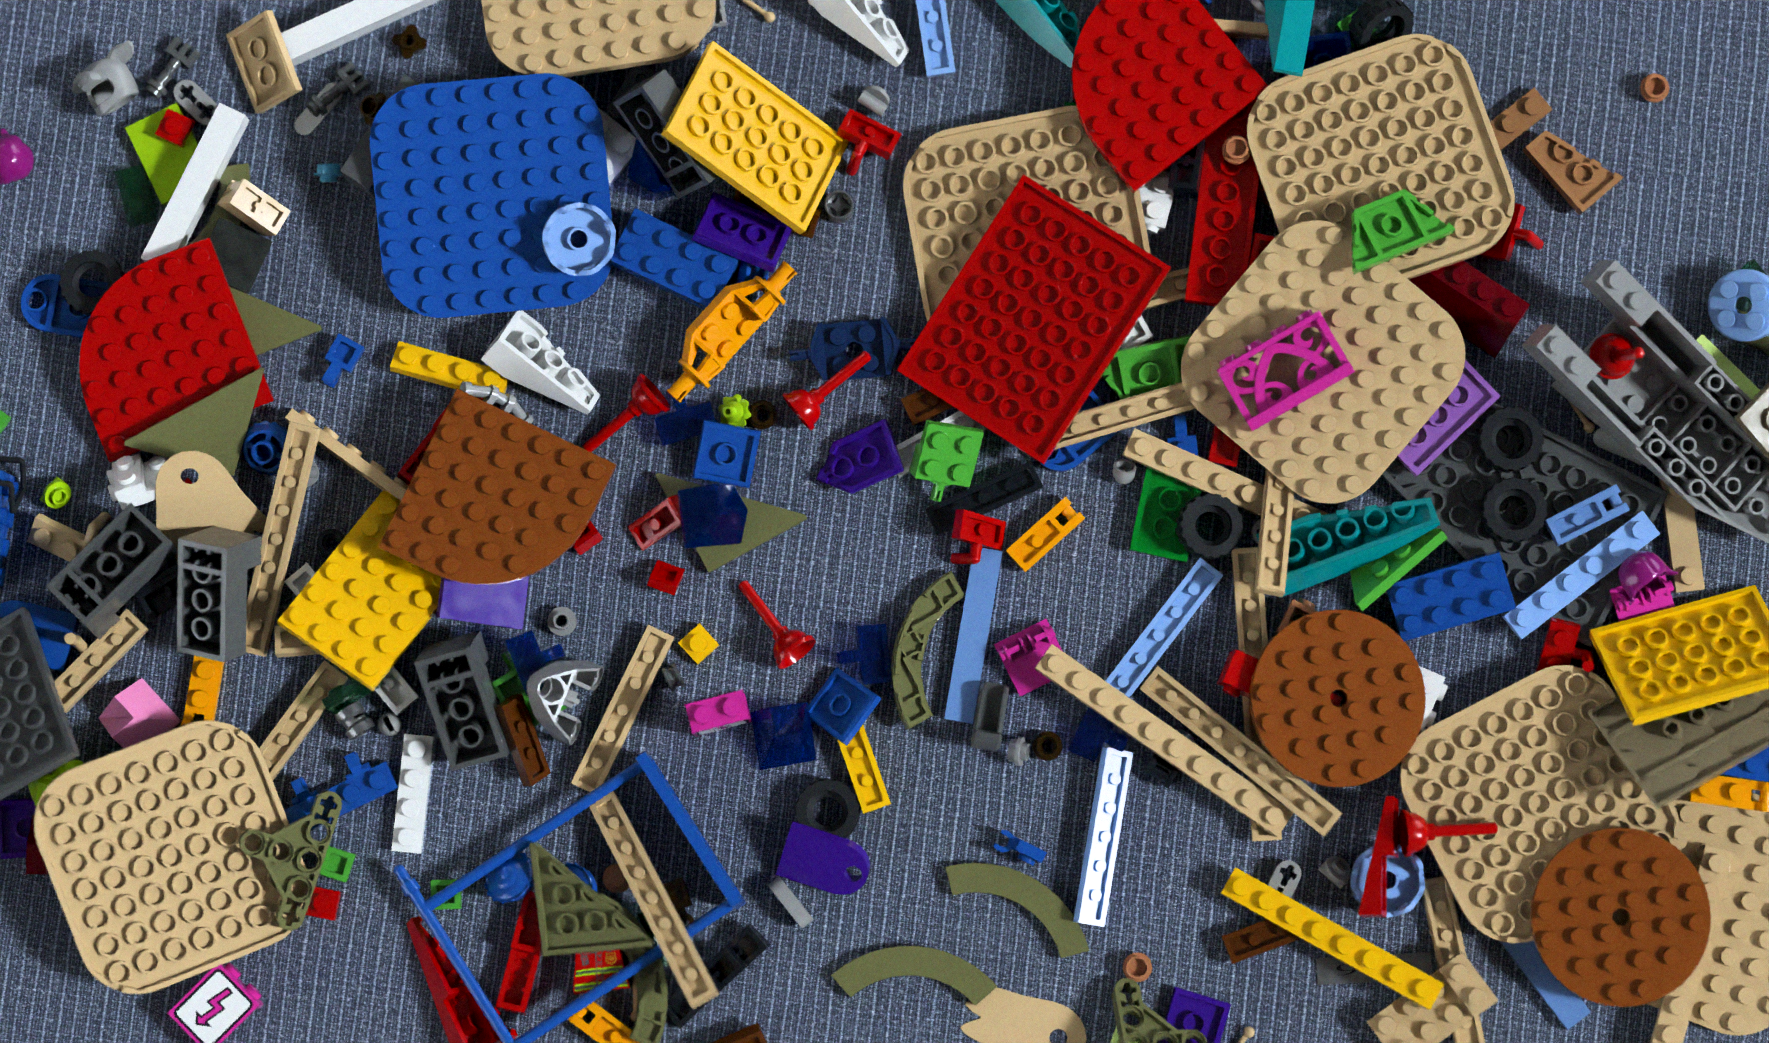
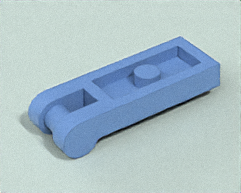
(1585, 516)

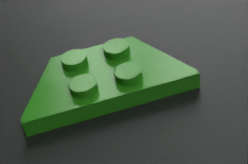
(1392, 229)
(1146, 366)
(1379, 575)

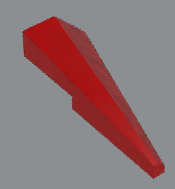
(455, 1004)

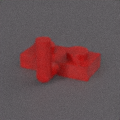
(868, 136)
(1503, 248)
(979, 532)
(1560, 646)

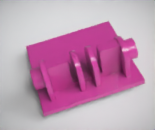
(1649, 599)
(1023, 652)

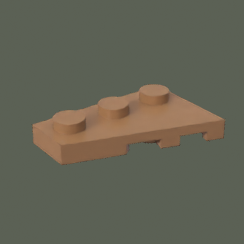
(1571, 173)

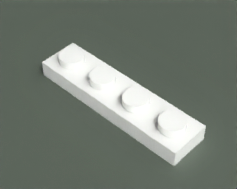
(413, 793)

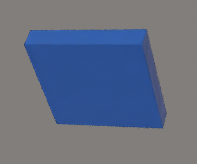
(726, 453)
(842, 706)

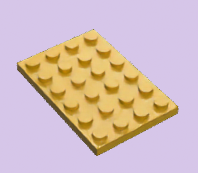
(755, 137)
(364, 601)
(1687, 654)

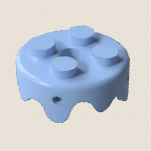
(598, 246)
(1723, 305)
(1408, 883)

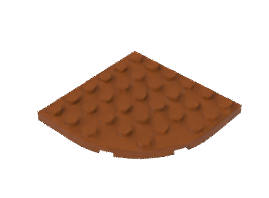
(494, 497)

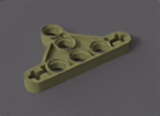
(299, 841)
(1150, 1025)

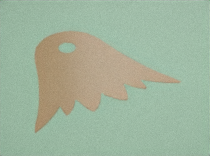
(206, 503)
(1021, 1019)

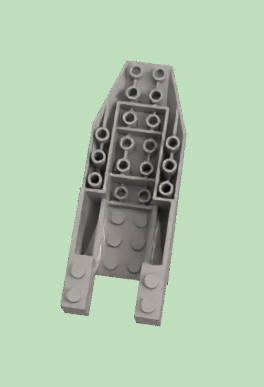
(1669, 408)

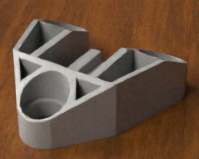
(556, 692)

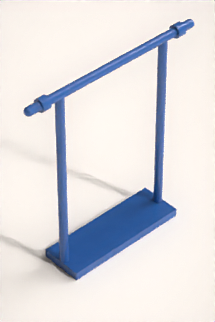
(644, 763)

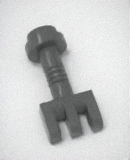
(156, 87)
(317, 105)

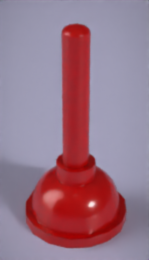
(1614, 355)
(645, 399)
(806, 403)
(789, 644)
(1415, 831)

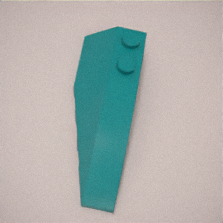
(1047, 24)
(1289, 33)
(1346, 540)

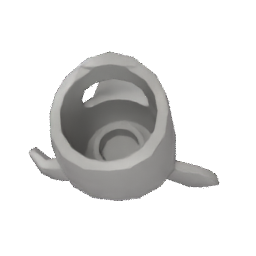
(108, 81)

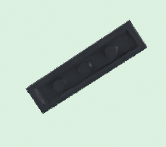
(985, 496)

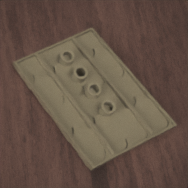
(1688, 747)

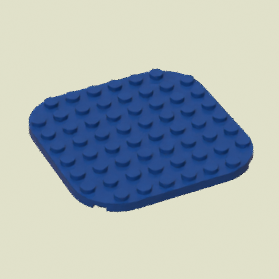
(471, 181)

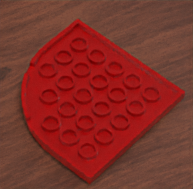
(1156, 83)
(162, 343)

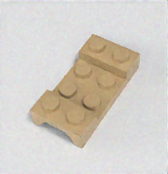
(1459, 1001)

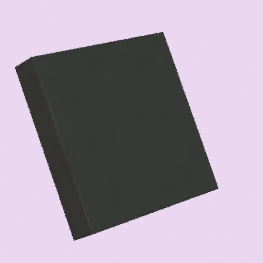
(239, 253)

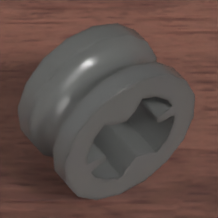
(673, 677)

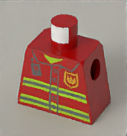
(595, 967)

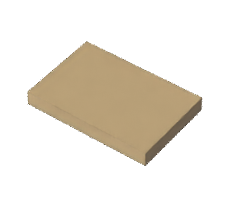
(264, 61)

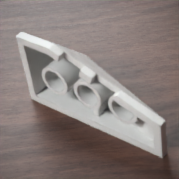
(867, 25)
(530, 360)

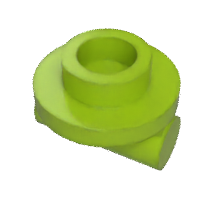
(56, 494)

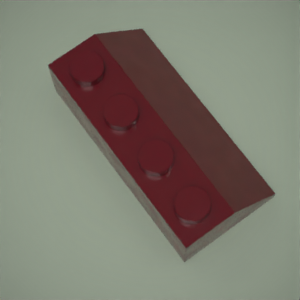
(1476, 303)

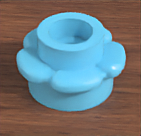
(328, 172)

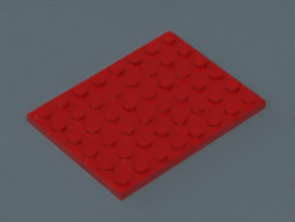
(1033, 319)

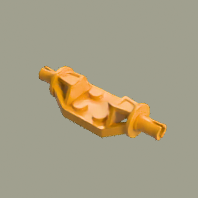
(726, 327)

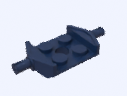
(830, 343)

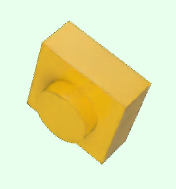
(698, 644)

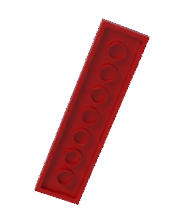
(1222, 218)

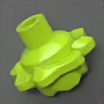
(734, 410)

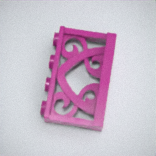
(1325, 373)

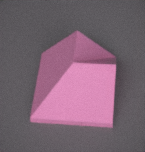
(137, 715)

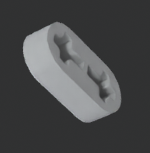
(189, 106)
(1291, 884)
(790, 902)

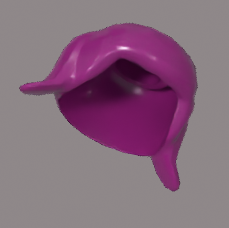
(15, 158)
(1640, 570)

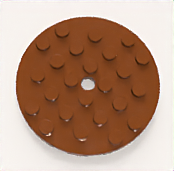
(1295, 709)
(1664, 926)

